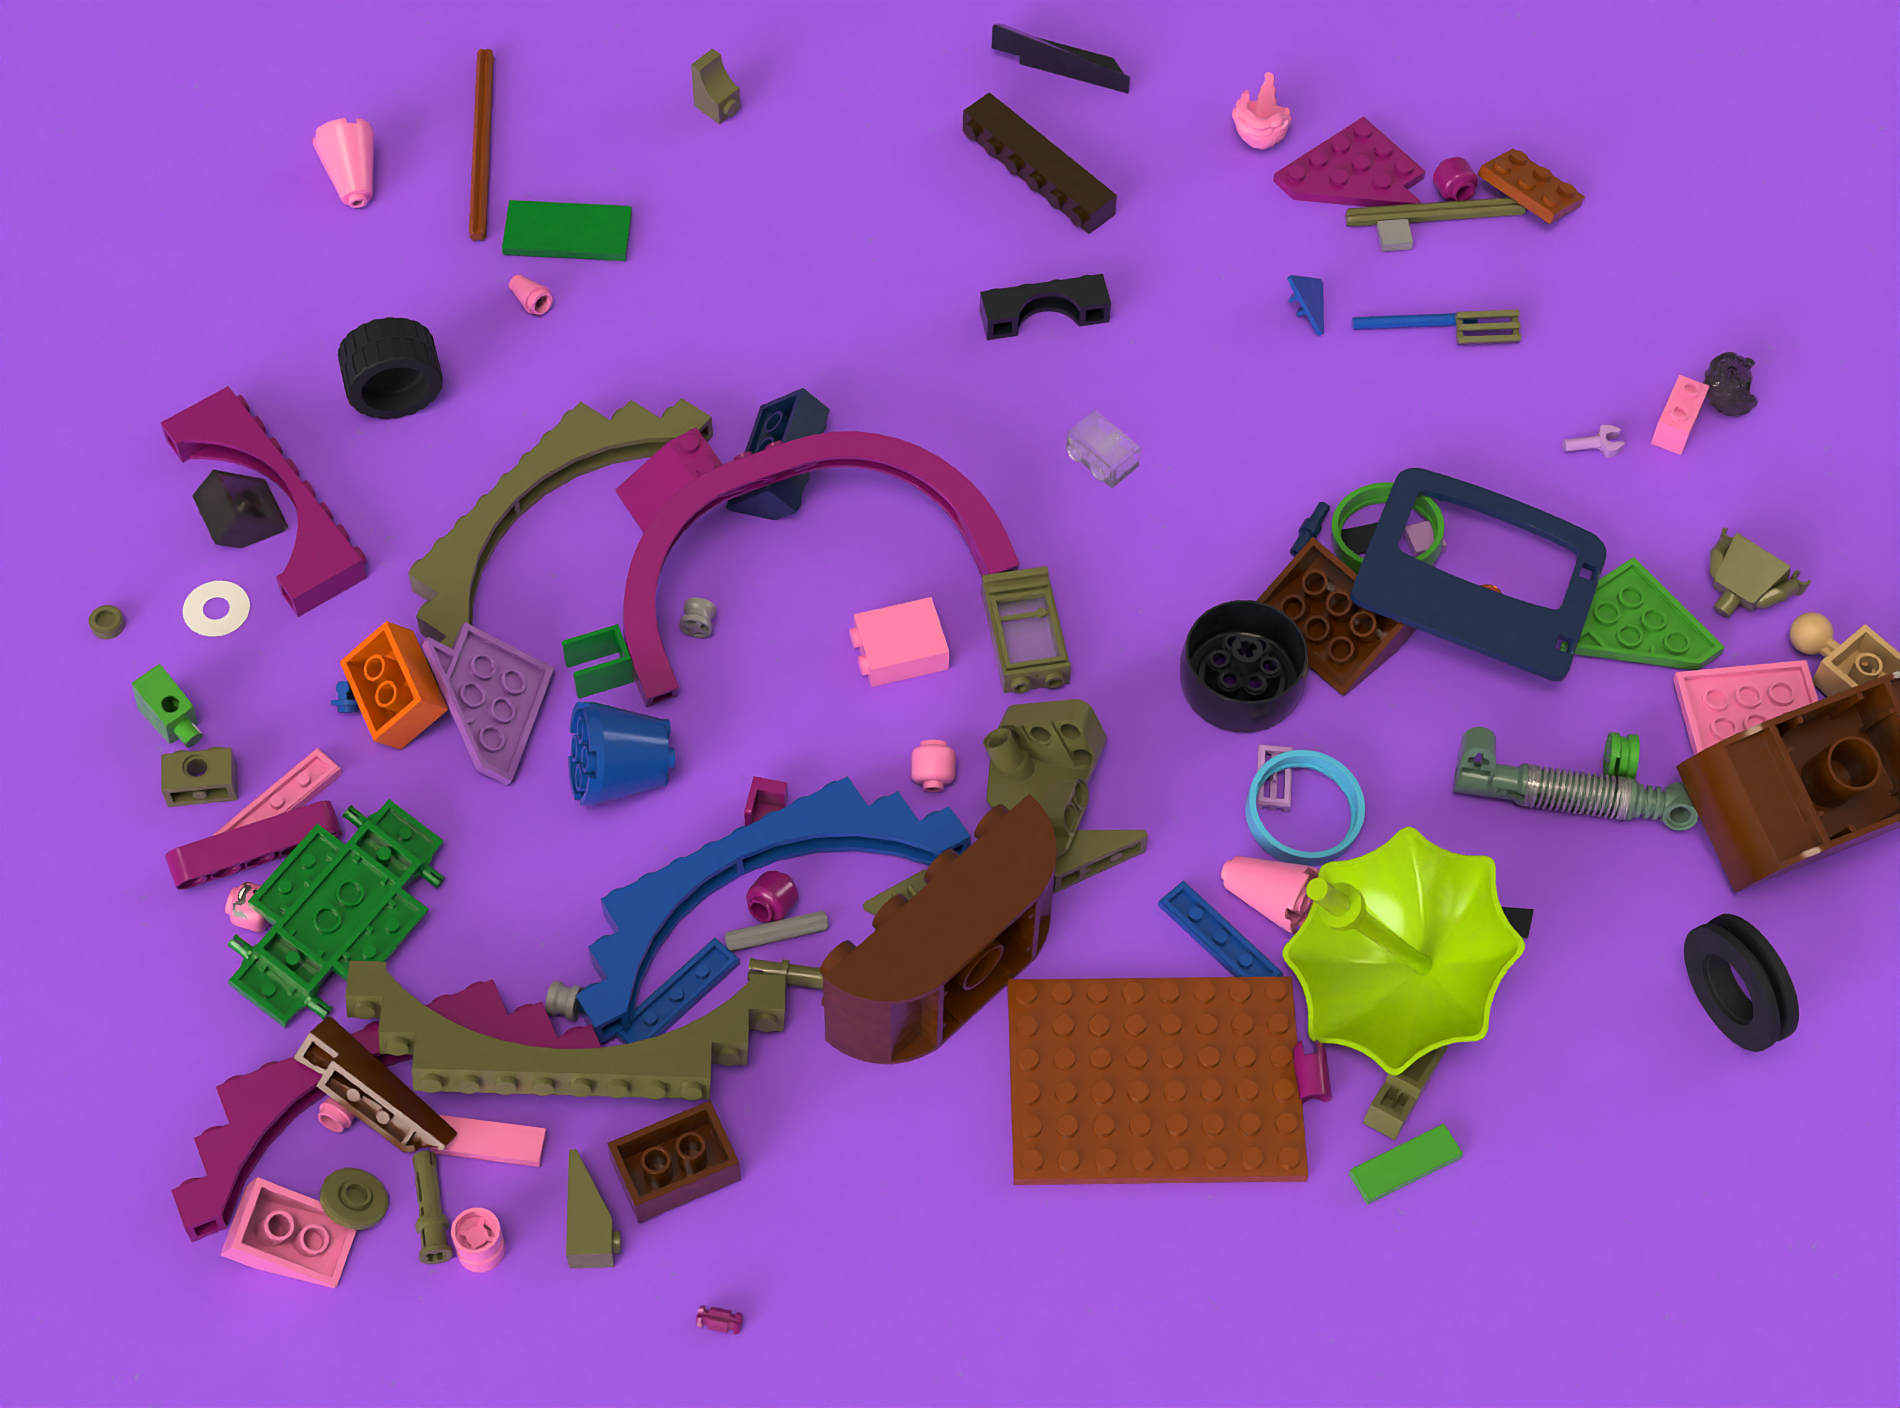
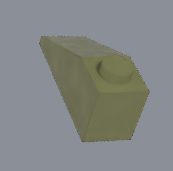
(1095, 852)
(590, 1227)

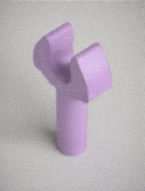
(1600, 442)

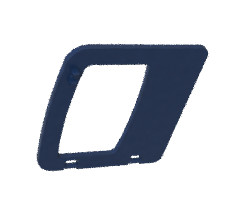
(1463, 611)

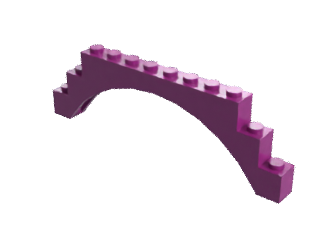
(269, 1099)

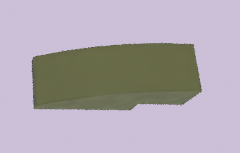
(1401, 1094)

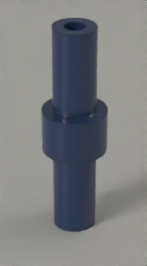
(1310, 527)

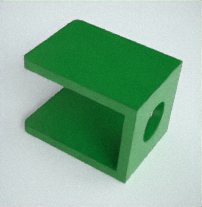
(595, 646)

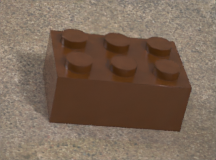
(674, 1161)

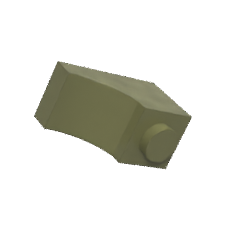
(713, 88)

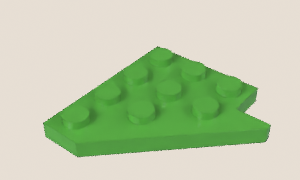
(1643, 623)

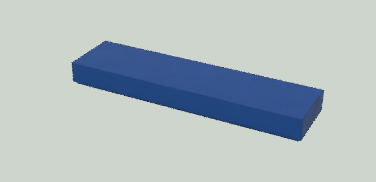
(1216, 934)
(680, 992)

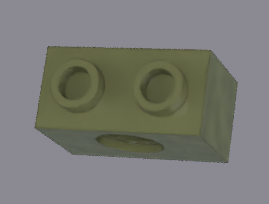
(183, 788)

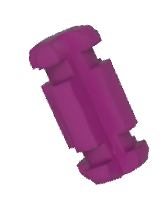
(719, 1319)

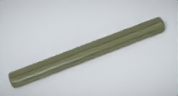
(1434, 211)

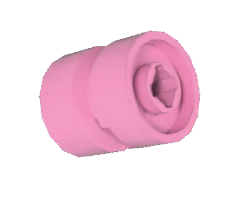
(478, 1239)

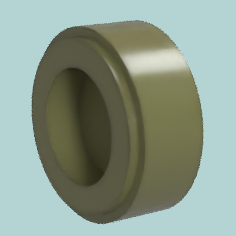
(106, 622)

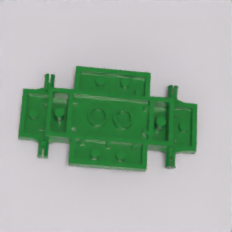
(335, 908)

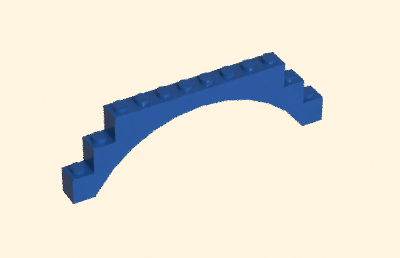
(655, 903)

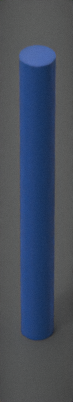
(1406, 321)

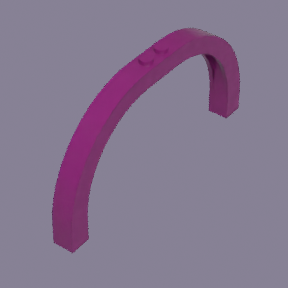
(776, 463)

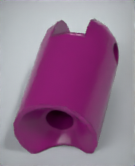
(1312, 1073)

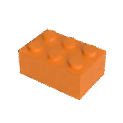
(393, 685)

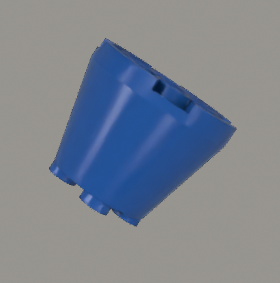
(616, 753)

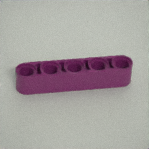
(248, 845)

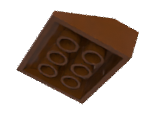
(1340, 637)

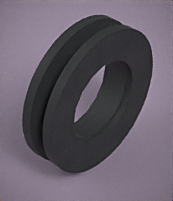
(1774, 1002)

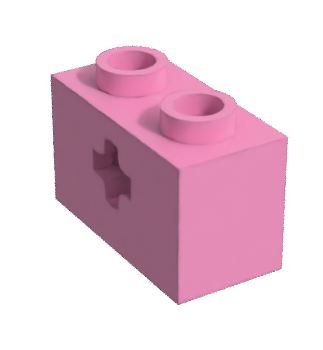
(1680, 414)

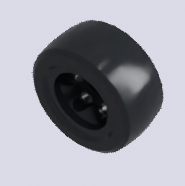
(1247, 638)

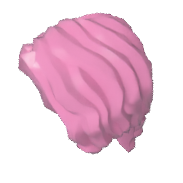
(1261, 121)

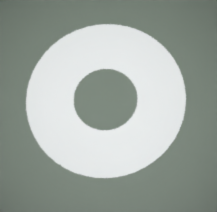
(237, 613)

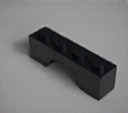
(1079, 298)

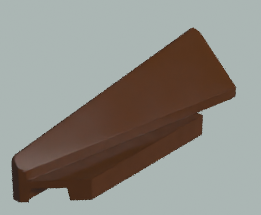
(371, 1090)

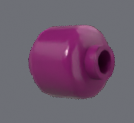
(1455, 179)
(772, 896)

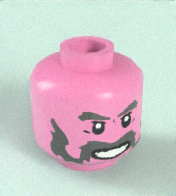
(240, 913)

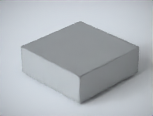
(1394, 235)

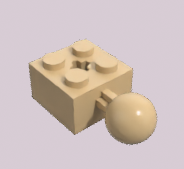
(1846, 665)

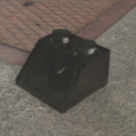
(238, 509)

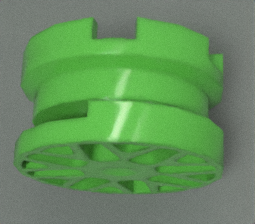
(1621, 755)

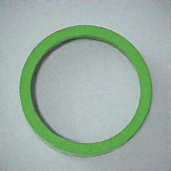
(1376, 494)

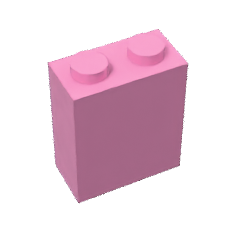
(900, 642)

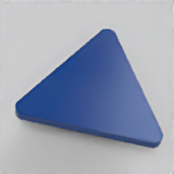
(1310, 295)

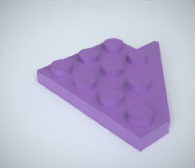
(491, 696)

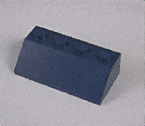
(781, 420)

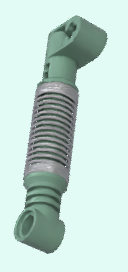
(1566, 791)

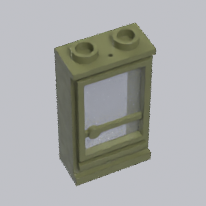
(1025, 630)

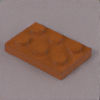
(1531, 185)

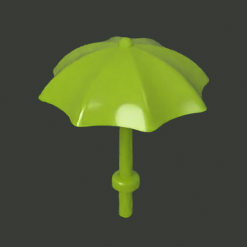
(1402, 950)

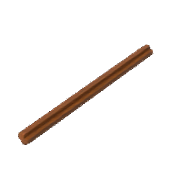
(481, 145)

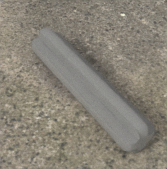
(776, 931)

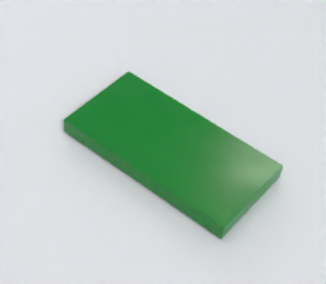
(567, 230)

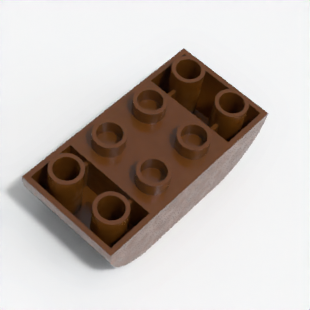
(1801, 783)
(946, 946)

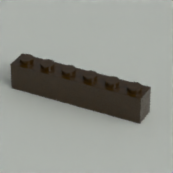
(1039, 163)

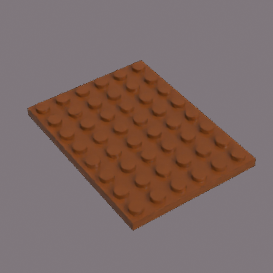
(1154, 1081)

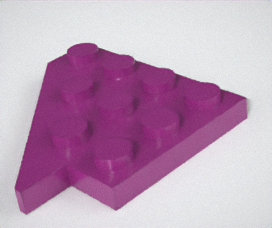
(1353, 169)

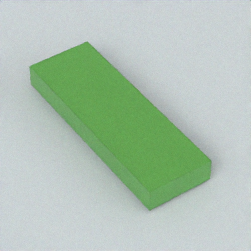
(1405, 1164)

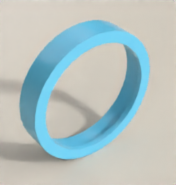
(1327, 766)

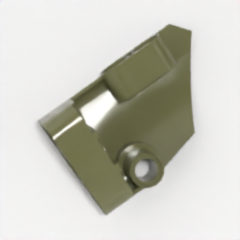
(1047, 754)

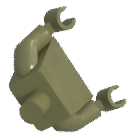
(1749, 576)

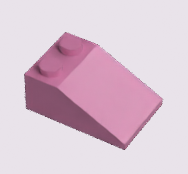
(287, 1235)

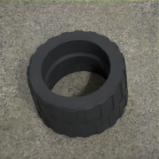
(390, 367)

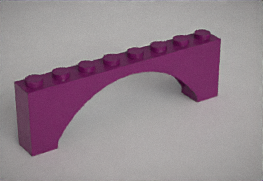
(322, 556)

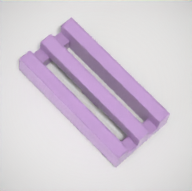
(1273, 802)

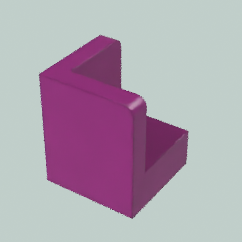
(764, 797)

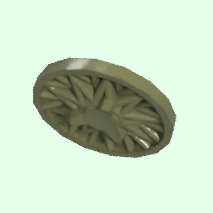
(353, 1198)

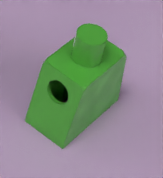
(166, 707)

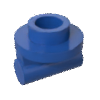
(346, 701)

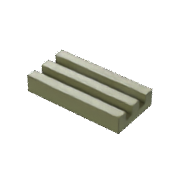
(1514, 325)

